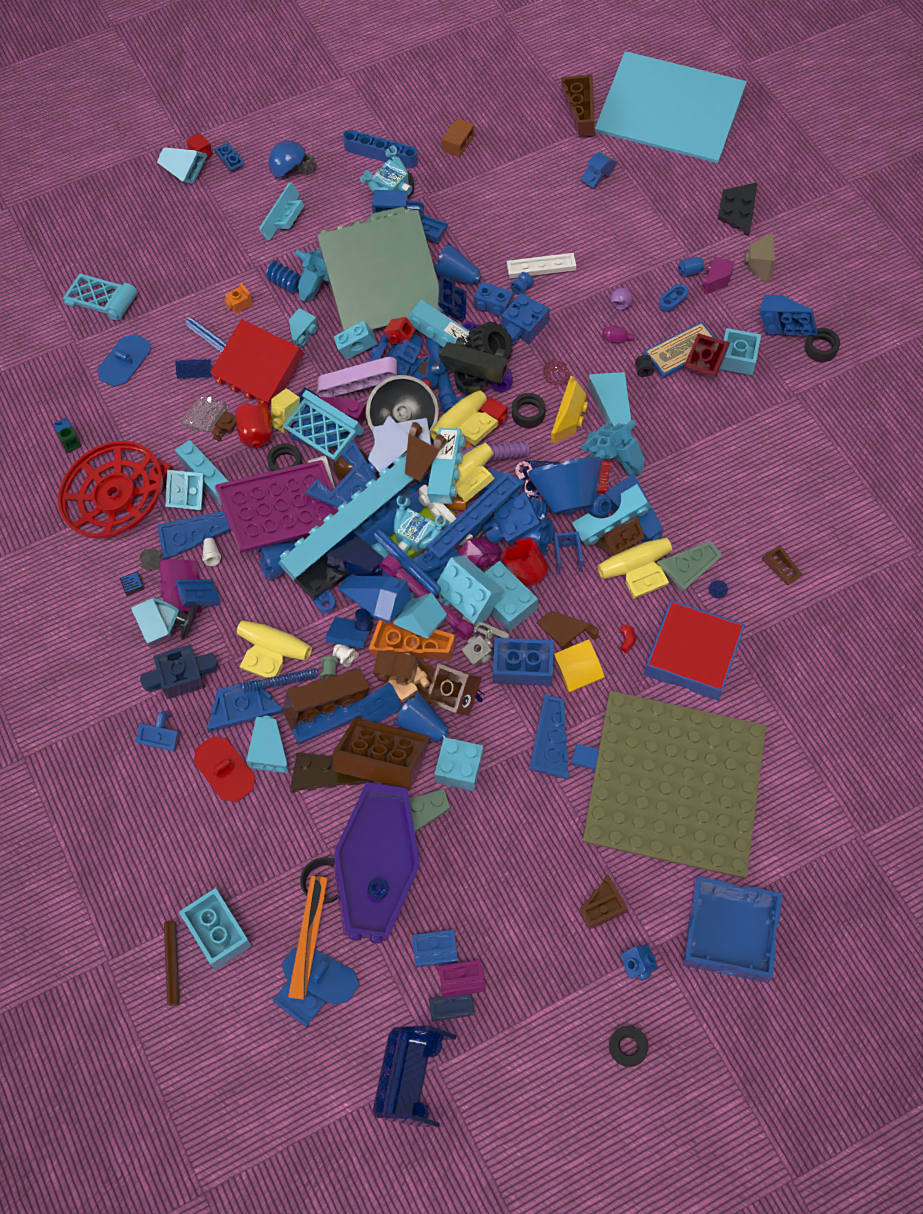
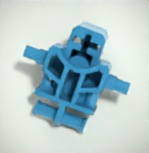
(312, 275)
(617, 443)

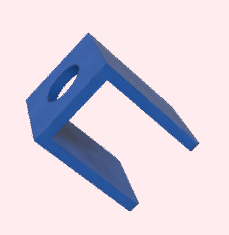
(575, 541)

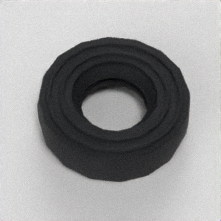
(622, 1058)

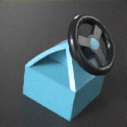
(158, 620)

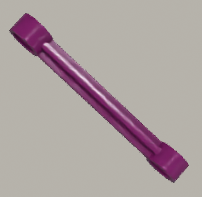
(393, 568)

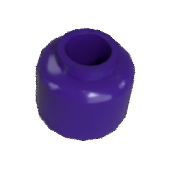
(506, 383)

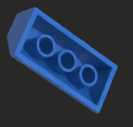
(384, 517)

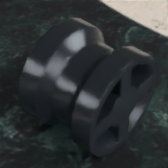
(644, 365)

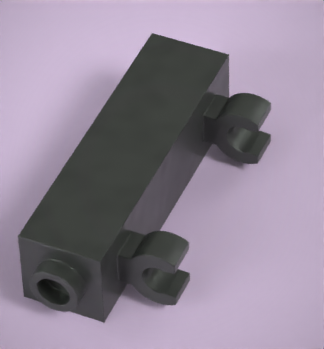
(474, 362)

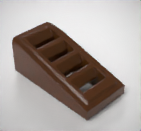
(774, 566)

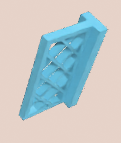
(328, 412)

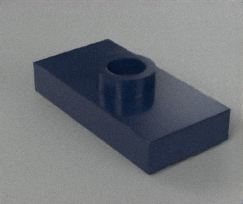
(451, 1007)

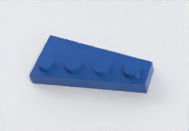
(189, 533)
(549, 747)

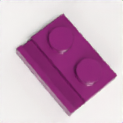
(461, 978)

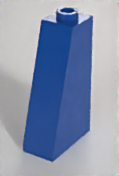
(649, 522)

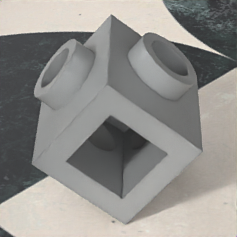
(472, 648)

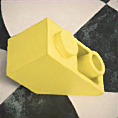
(282, 408)

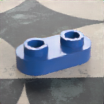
(671, 298)
(325, 598)

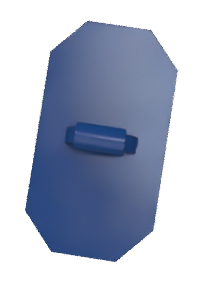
(123, 360)
(327, 977)

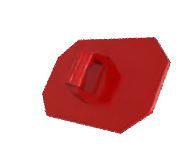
(224, 769)

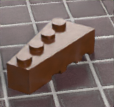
(580, 100)
(324, 696)

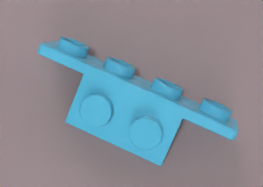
(283, 212)

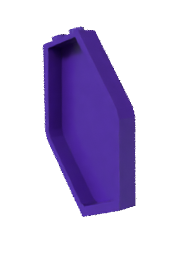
(375, 845)

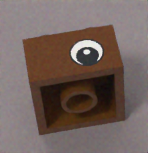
(453, 689)

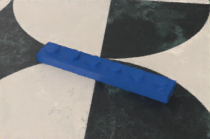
(473, 516)

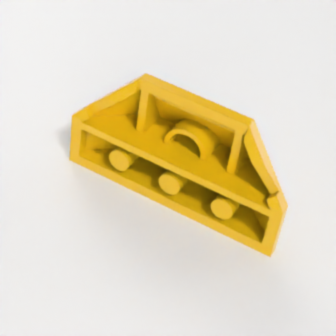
(570, 411)

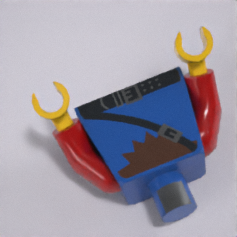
(426, 370)

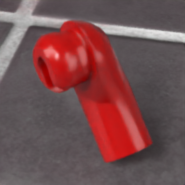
(630, 637)

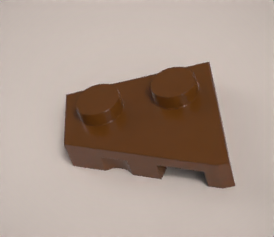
(603, 905)

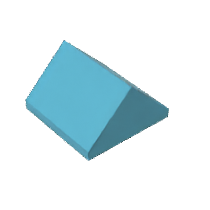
(422, 616)

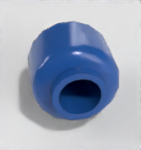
(601, 507)

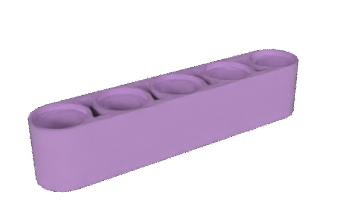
(356, 377)

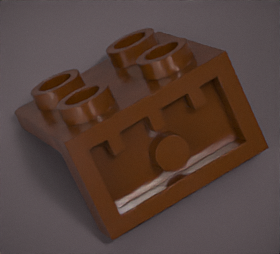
(621, 536)

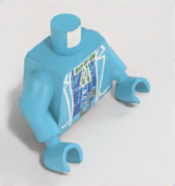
(390, 176)
(415, 530)

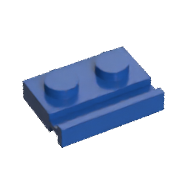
(433, 228)
(198, 592)
(380, 704)
(434, 948)
(301, 1010)

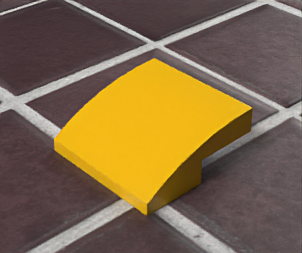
(579, 666)

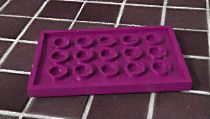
(274, 505)

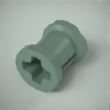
(328, 666)

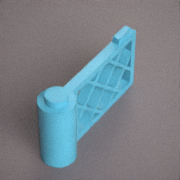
(117, 302)

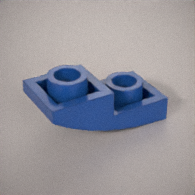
(229, 157)
(585, 757)

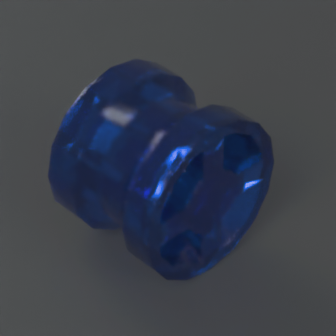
(364, 620)

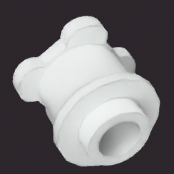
(345, 654)

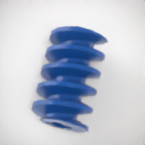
(283, 277)

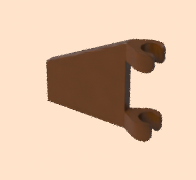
(421, 454)
(565, 628)

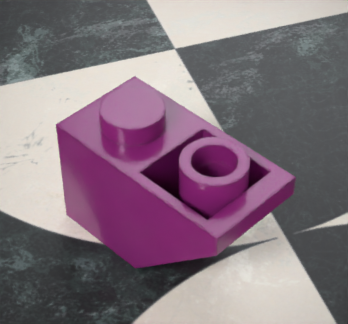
(719, 275)

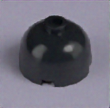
(468, 383)

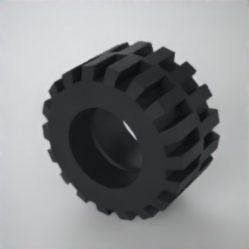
(492, 334)

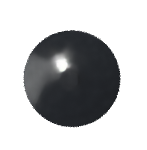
(403, 399)

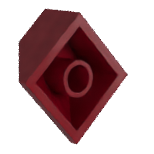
(706, 355)

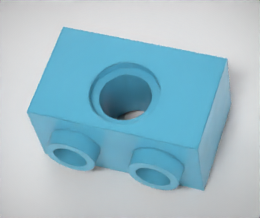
(355, 340)

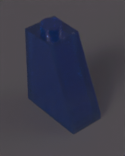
(354, 557)

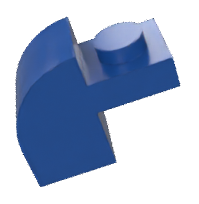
(598, 167)

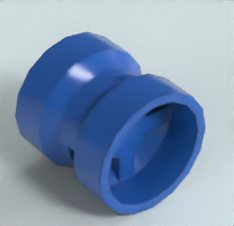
(521, 284)

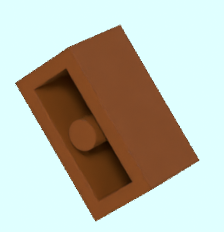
(458, 137)

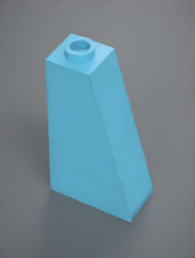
(611, 396)

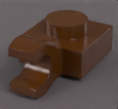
(224, 425)

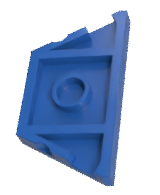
(236, 707)

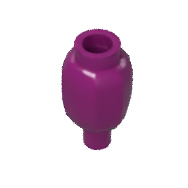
(617, 334)

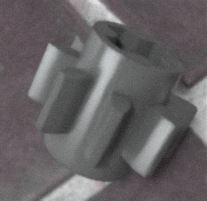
(307, 165)
(150, 559)

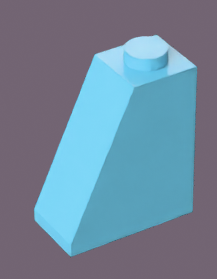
(182, 163)
(266, 747)

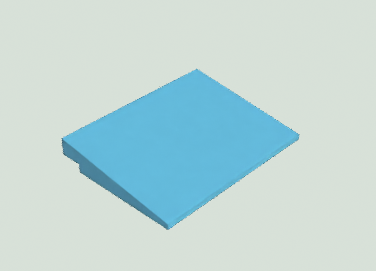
(671, 107)

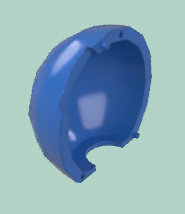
(285, 157)

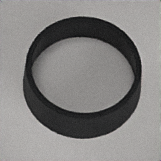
(323, 861)

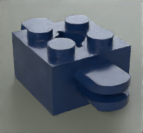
(179, 663)

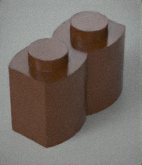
(395, 667)

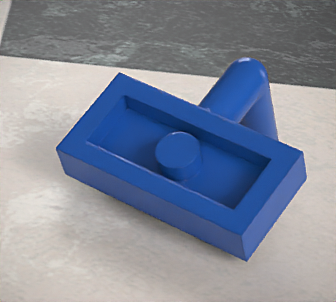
(157, 735)

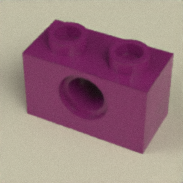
(480, 552)

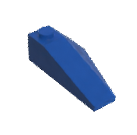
(377, 594)

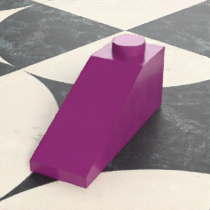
(349, 407)

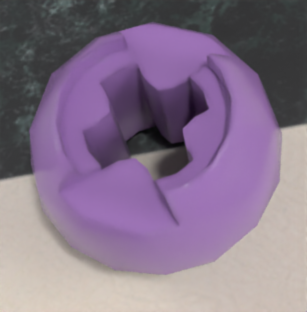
(621, 298)

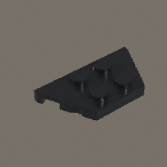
(738, 206)

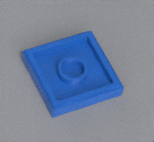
(344, 633)

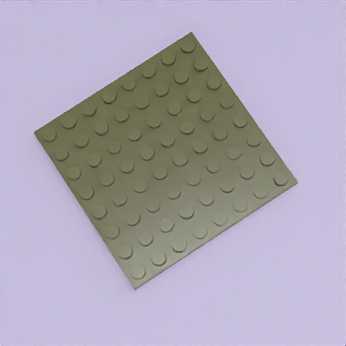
(676, 784)

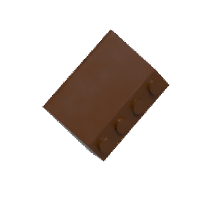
(380, 753)

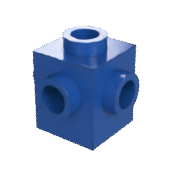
(639, 962)

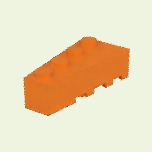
(401, 641)

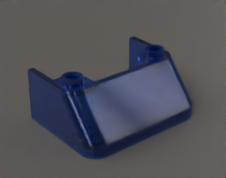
(404, 1074)

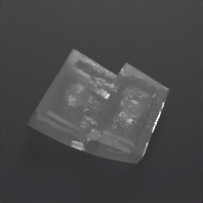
(204, 414)

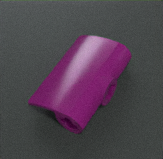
(170, 572)

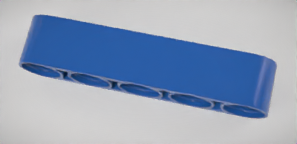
(375, 148)

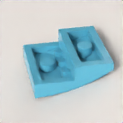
(184, 489)

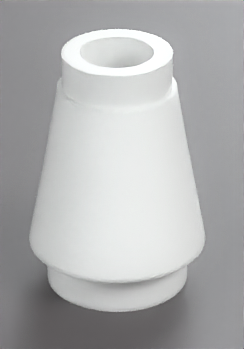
(211, 554)

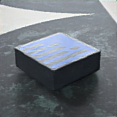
(132, 583)

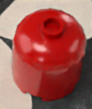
(254, 424)
(526, 561)

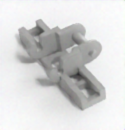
(492, 631)

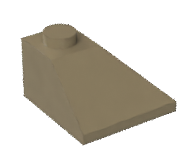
(761, 257)

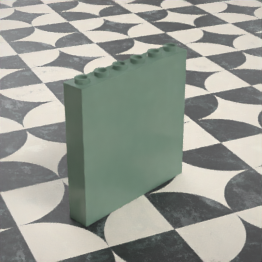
(379, 269)

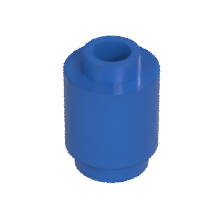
(691, 266)

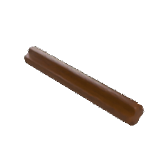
(171, 963)

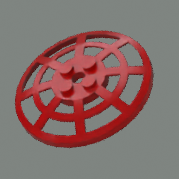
(107, 485)

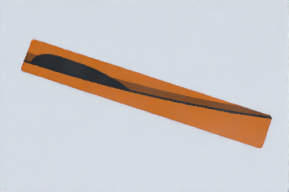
(307, 937)

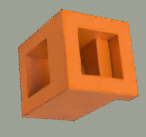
(238, 299)

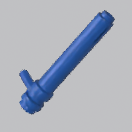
(446, 395)

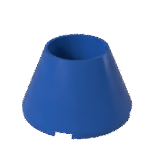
(568, 484)

